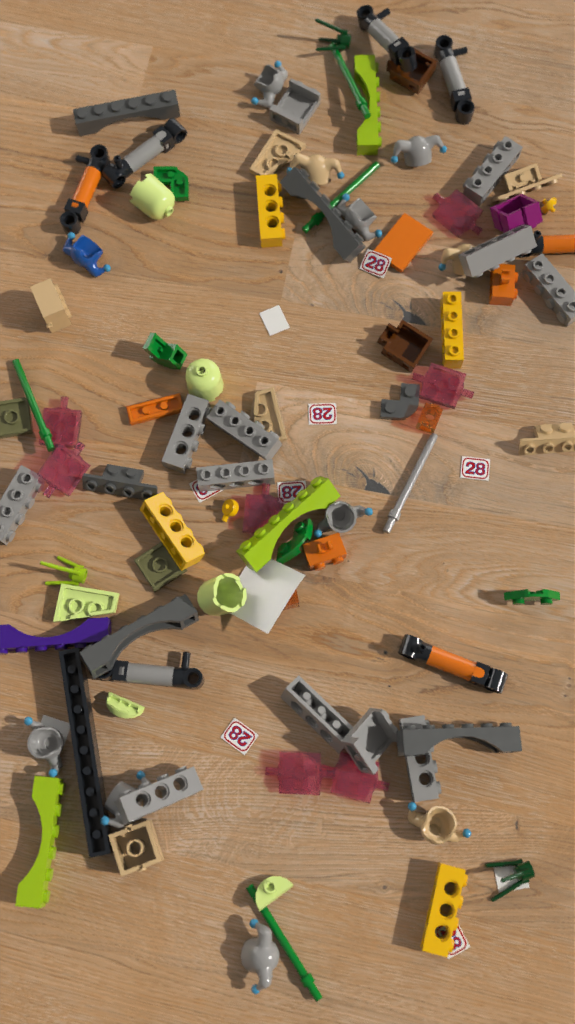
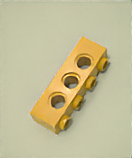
(269, 185)
(451, 330)
(183, 557)
(430, 942)

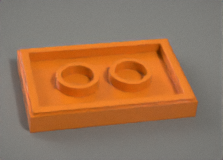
(404, 242)

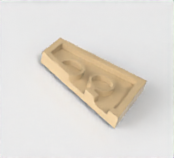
(276, 153)
(268, 412)

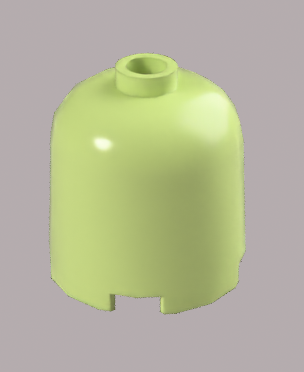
(153, 198)
(204, 379)
(221, 595)

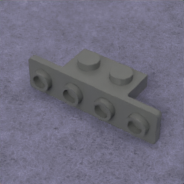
(120, 482)

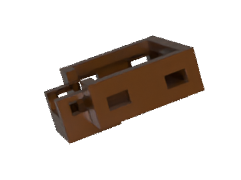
(415, 79)
(404, 344)

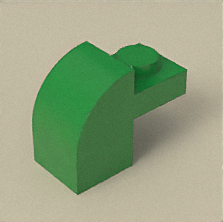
(164, 353)

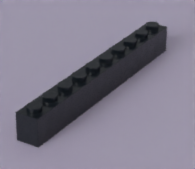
(85, 752)

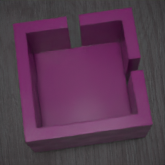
(516, 212)

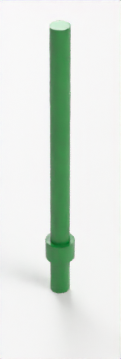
(360, 101)
(317, 218)
(44, 432)
(306, 978)

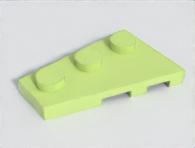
(84, 602)

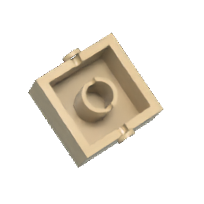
(51, 305)
(136, 847)

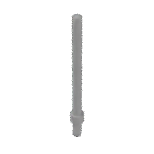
(394, 513)

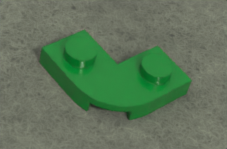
(176, 179)
(301, 533)
(543, 596)

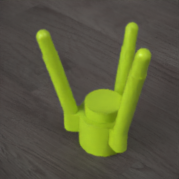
(77, 574)

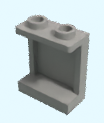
(295, 106)
(370, 739)

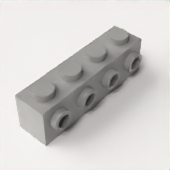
(490, 173)
(497, 251)
(551, 287)
(244, 430)
(17, 500)

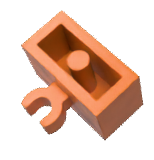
(503, 285)
(324, 551)

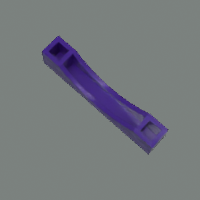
(86, 634)

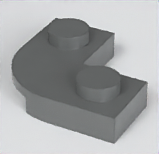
(404, 407)

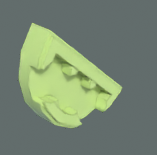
(122, 707)
(270, 890)

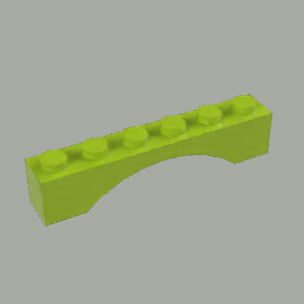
(365, 76)
(259, 548)
(33, 889)

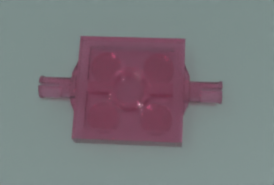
(457, 213)
(442, 385)
(63, 424)
(63, 469)
(260, 509)
(300, 772)
(353, 783)

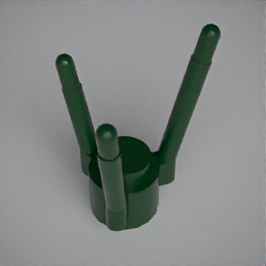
(342, 39)
(522, 872)

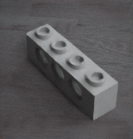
(192, 406)
(235, 475)
(316, 712)
(418, 791)
(131, 811)

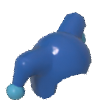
(85, 254)

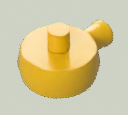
(548, 205)
(229, 508)

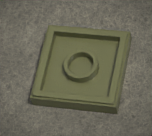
(15, 418)
(158, 567)

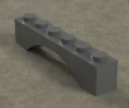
(95, 117)
(344, 239)
(103, 654)
(419, 741)

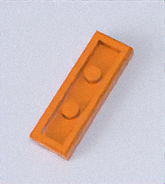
(154, 409)

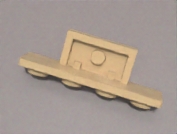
(522, 180)
(549, 439)

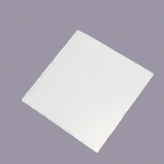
(267, 593)

